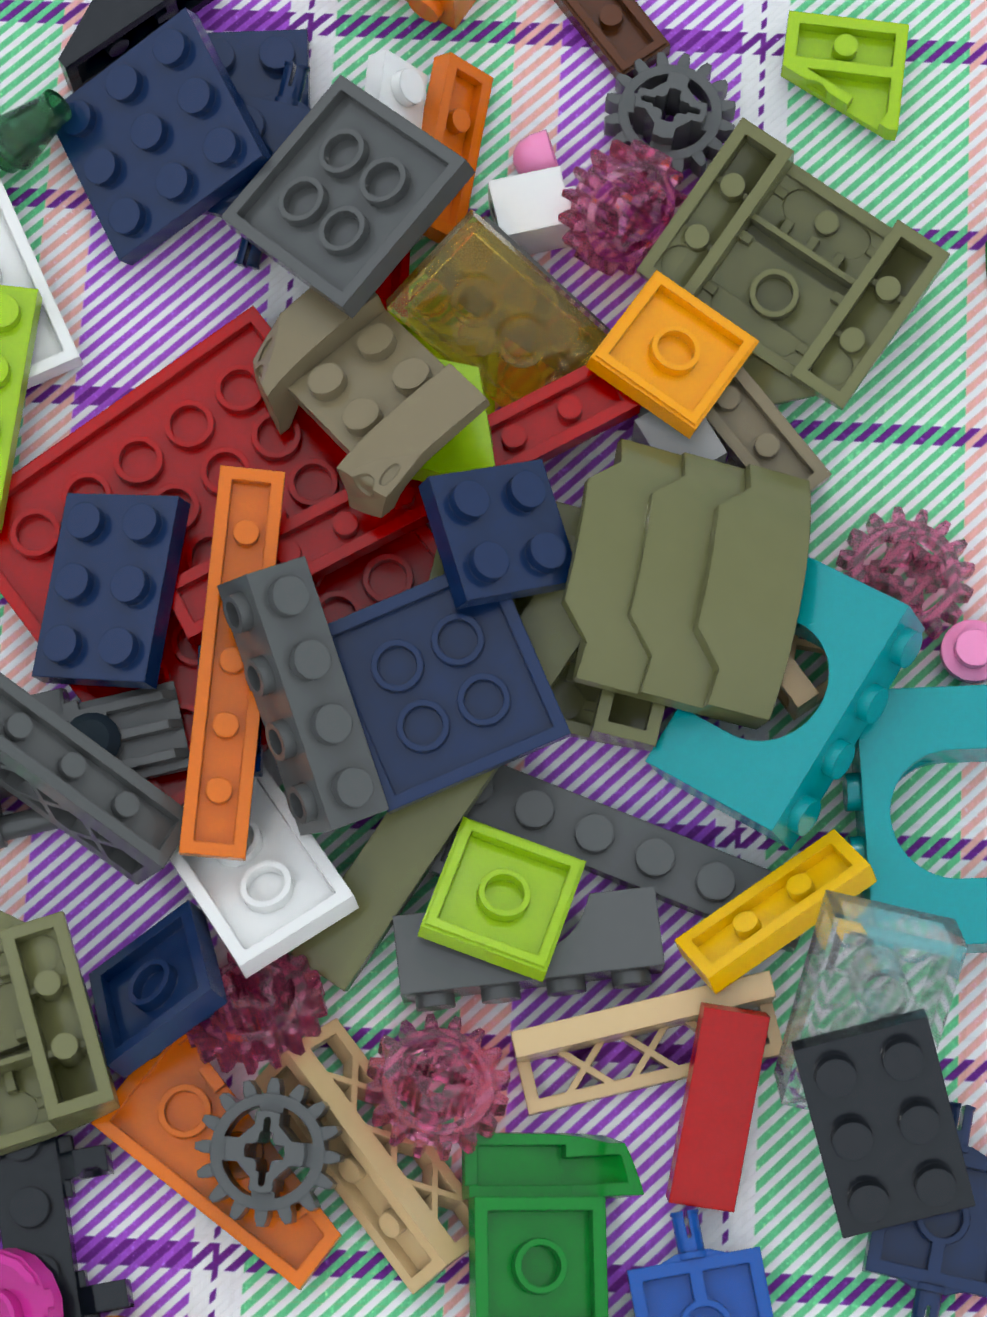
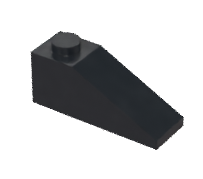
(111, 30)

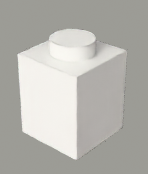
(529, 208)

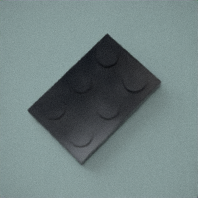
(883, 1123)

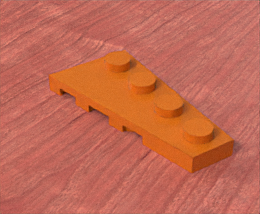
(159, 1128)

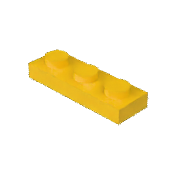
(773, 911)

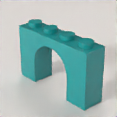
(916, 731)
(781, 780)

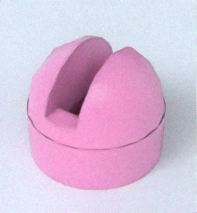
(534, 153)

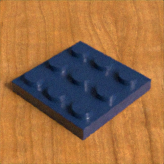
(160, 137)
(444, 689)

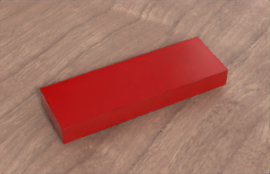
(717, 1107)

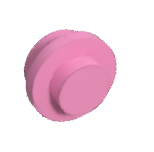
(965, 651)

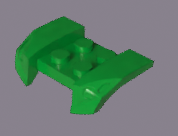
(542, 1221)

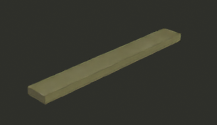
(415, 836)

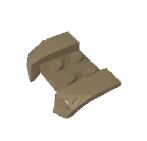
(367, 390)

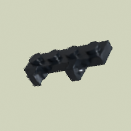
(38, 1219)

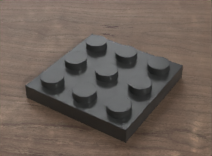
(347, 195)

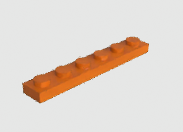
(225, 708)

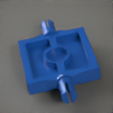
(701, 1280)

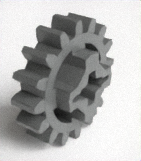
(669, 90)
(265, 1184)

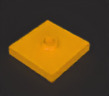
(672, 354)

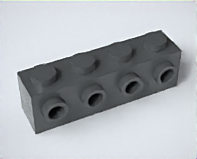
(302, 697)

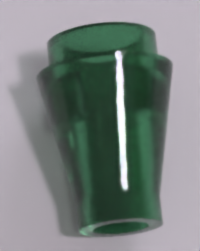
(30, 129)

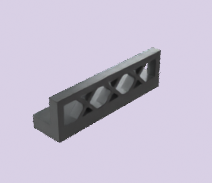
(84, 787)

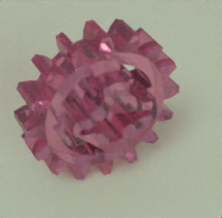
(620, 206)
(902, 551)
(262, 1015)
(465, 1094)

